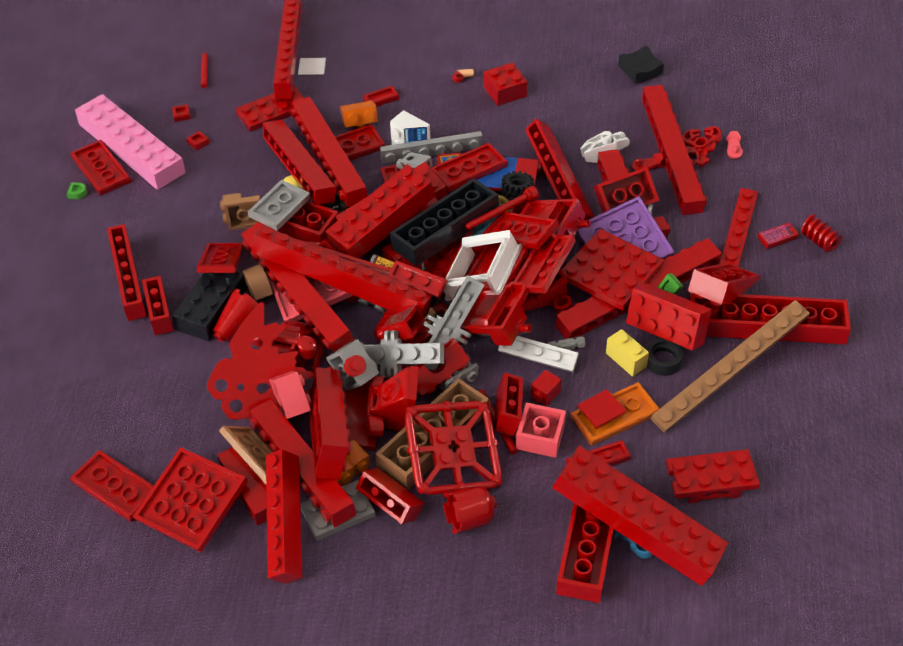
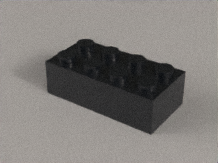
(205, 303)

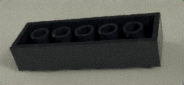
(442, 222)

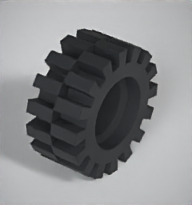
(515, 184)

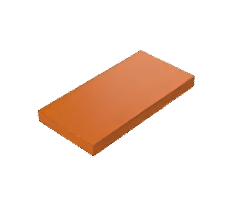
(638, 409)

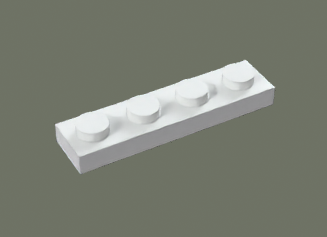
(541, 353)

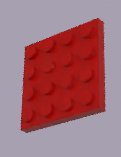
(611, 268)
(190, 499)

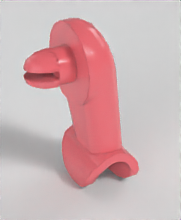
(734, 148)

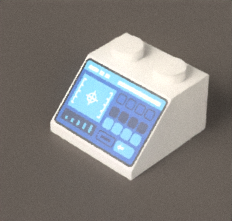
(408, 128)

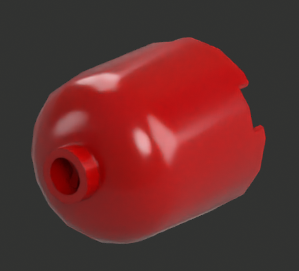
(469, 508)

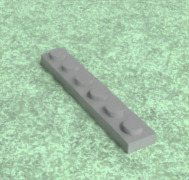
(431, 147)

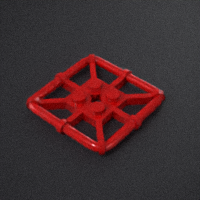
(443, 437)

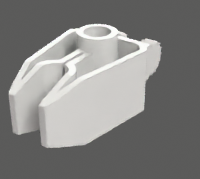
(603, 142)

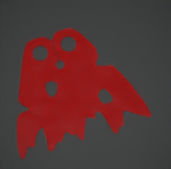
(252, 365)

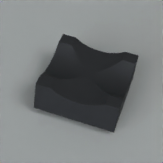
(640, 65)

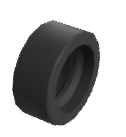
(663, 368)

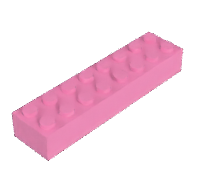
(130, 141)

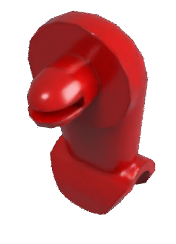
(656, 161)

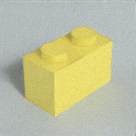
(627, 352)

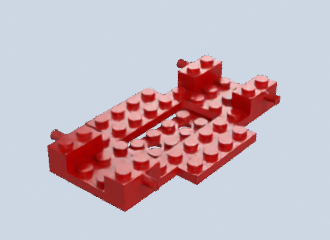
(503, 313)

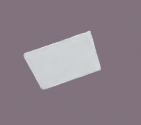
(311, 66)

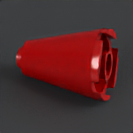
(233, 315)

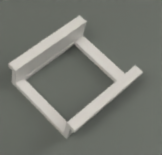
(498, 270)

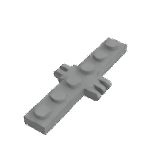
(449, 326)
(393, 353)

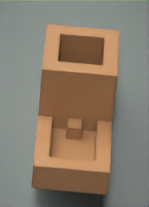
(257, 282)

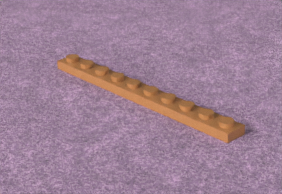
(729, 366)

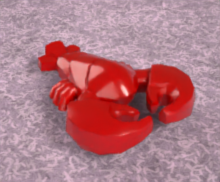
(700, 145)

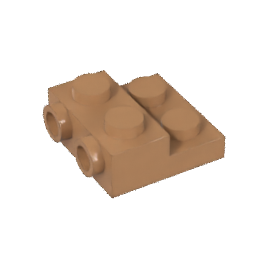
(237, 210)

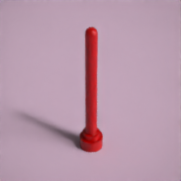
(529, 194)

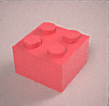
(290, 394)
(540, 430)

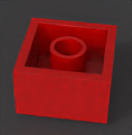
(505, 84)

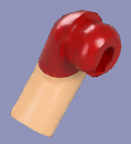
(459, 75)
(433, 311)

